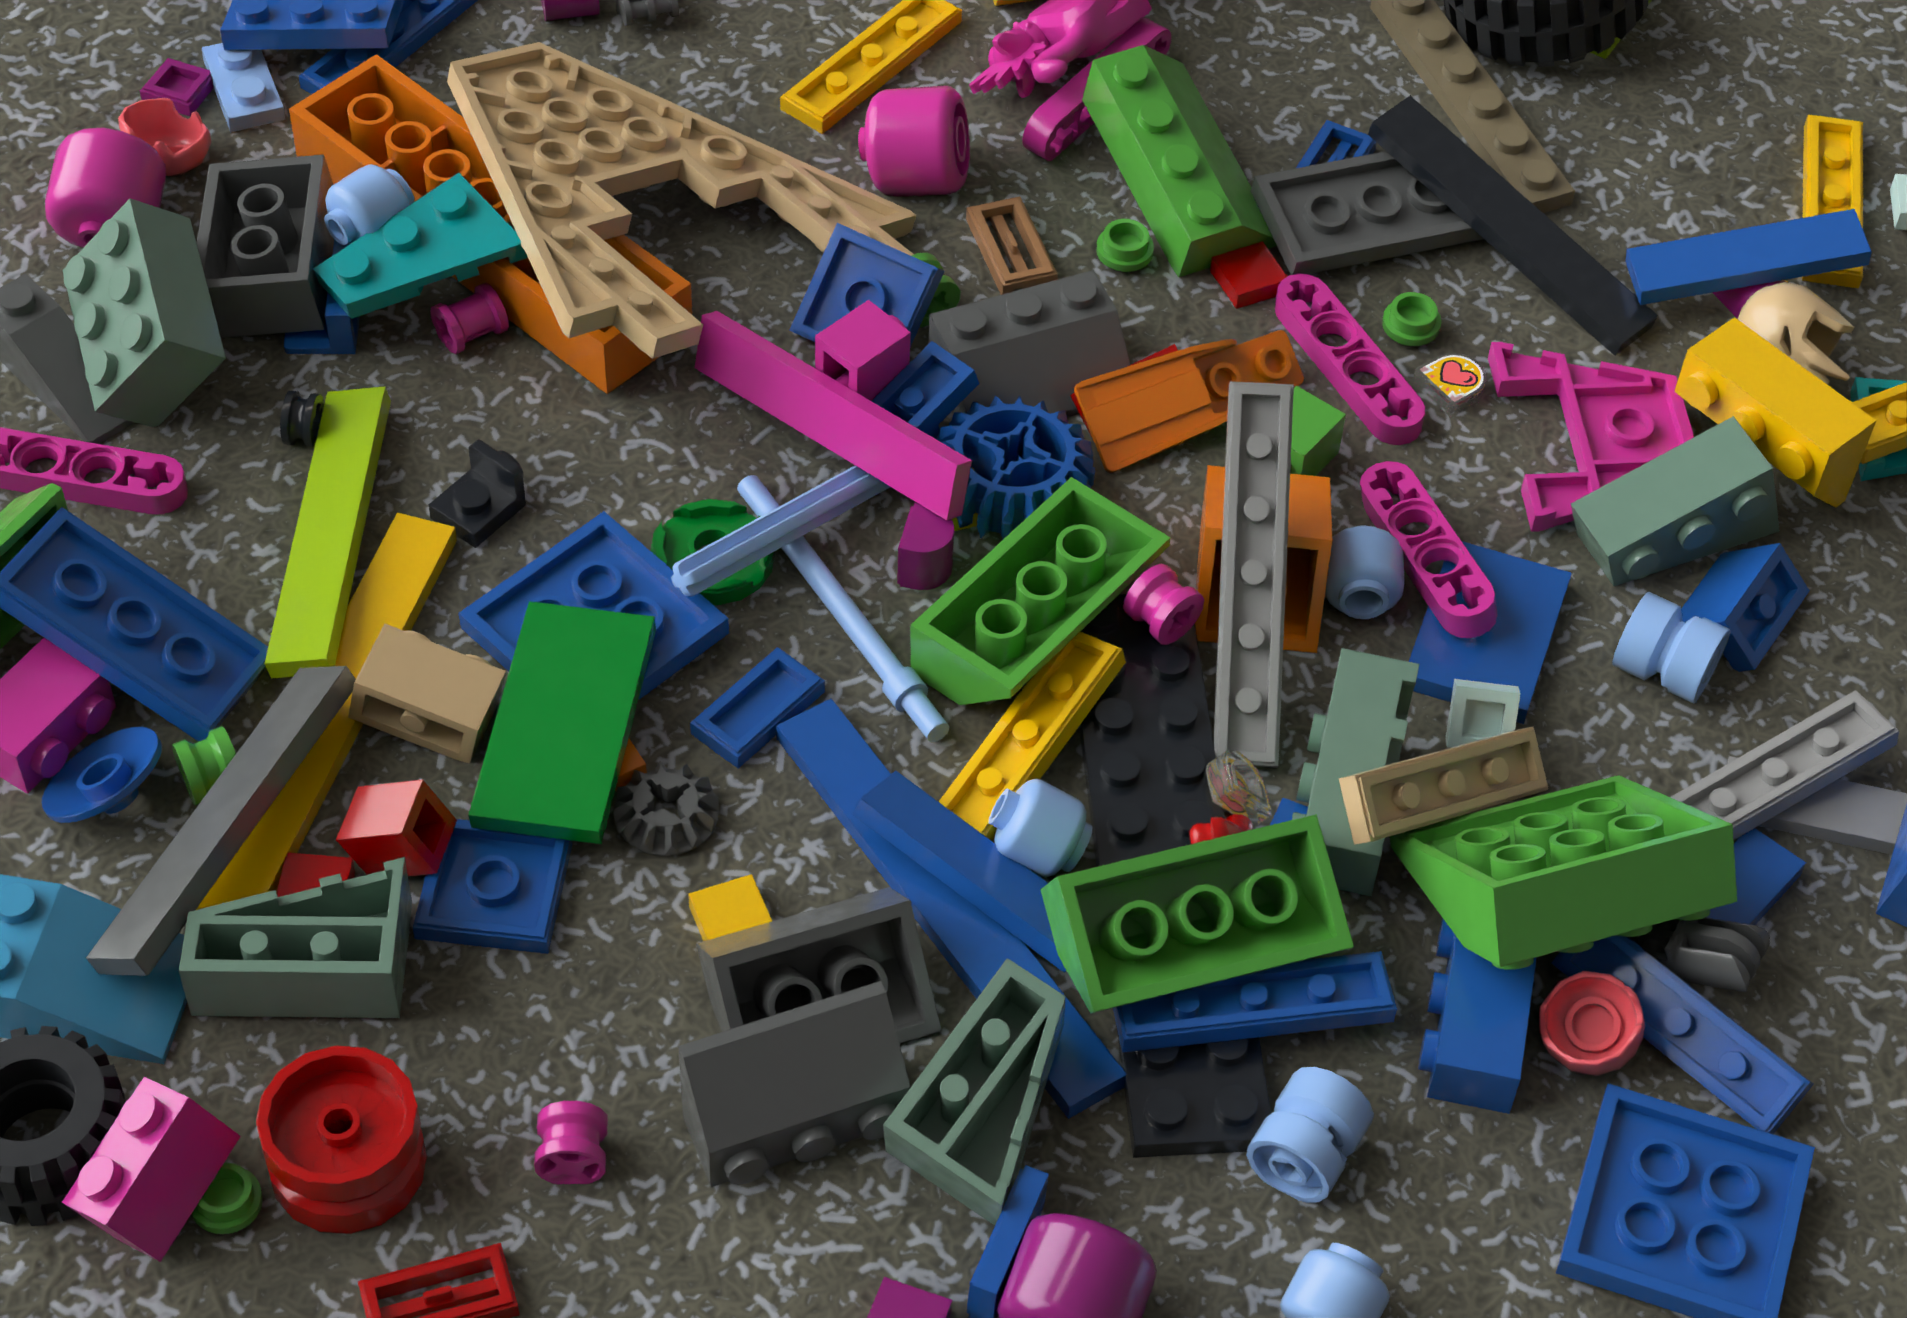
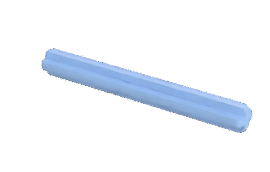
(774, 530)

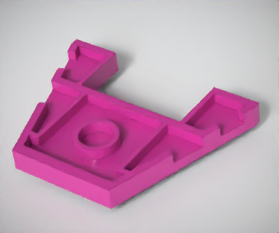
(1612, 415)

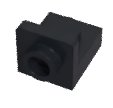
(482, 496)

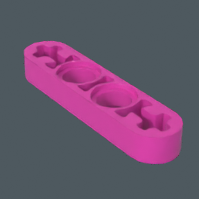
(1064, 114)
(1355, 356)
(79, 458)
(1433, 545)

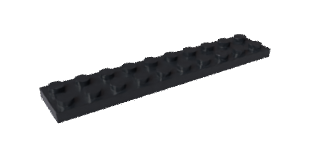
(1145, 791)

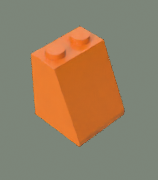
(1307, 558)

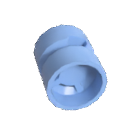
(1676, 649)
(1310, 1134)

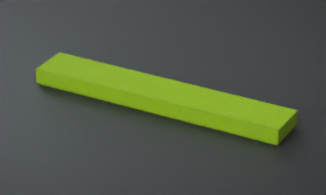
(328, 532)

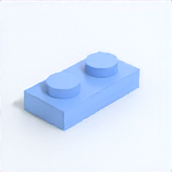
(243, 87)

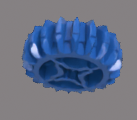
(1017, 460)

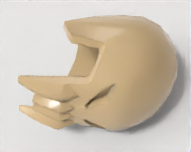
(1798, 325)

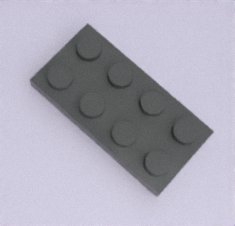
(1354, 213)

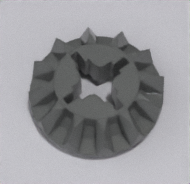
(661, 831)

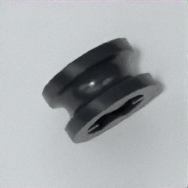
(301, 418)

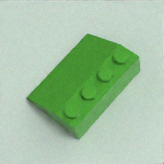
(1570, 869)

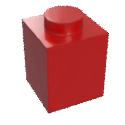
(397, 823)

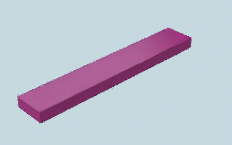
(833, 415)

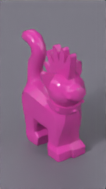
(1052, 38)

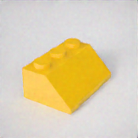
(1781, 406)

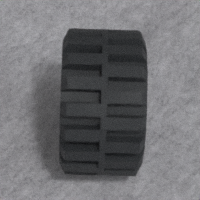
(56, 1074)

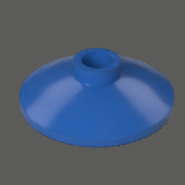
(102, 776)

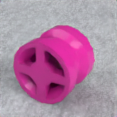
(1163, 604)
(571, 1143)

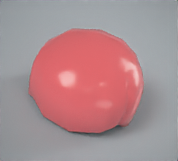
(177, 140)
(1591, 1023)

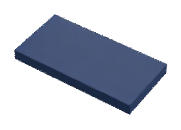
(131, 625)

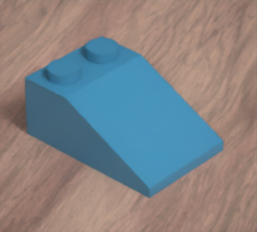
(51, 983)

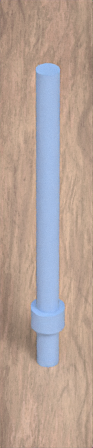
(901, 683)

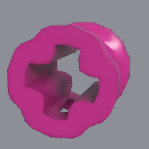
(469, 318)

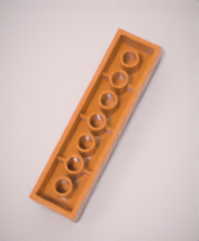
(396, 124)

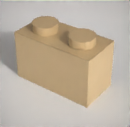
(426, 693)

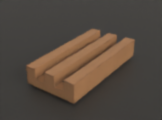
(1022, 276)

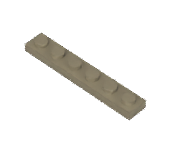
(1473, 100)

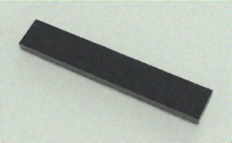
(1512, 225)

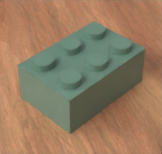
(143, 314)

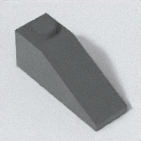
(46, 356)

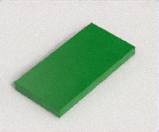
(563, 723)

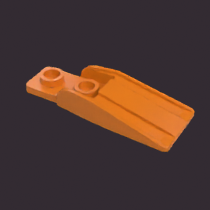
(1177, 395)

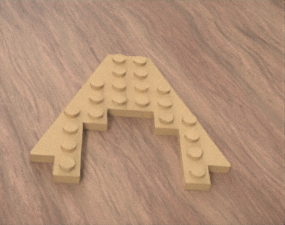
(575, 136)

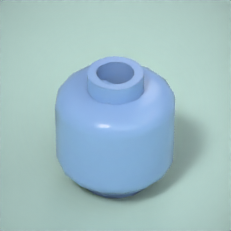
(365, 202)
(1365, 572)
(1040, 827)
(1336, 1285)

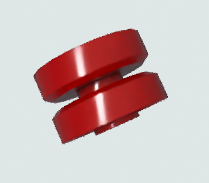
(342, 1139)

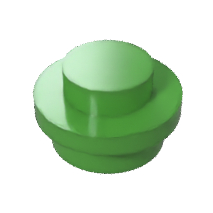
(1125, 245)
(1412, 319)
(229, 1201)

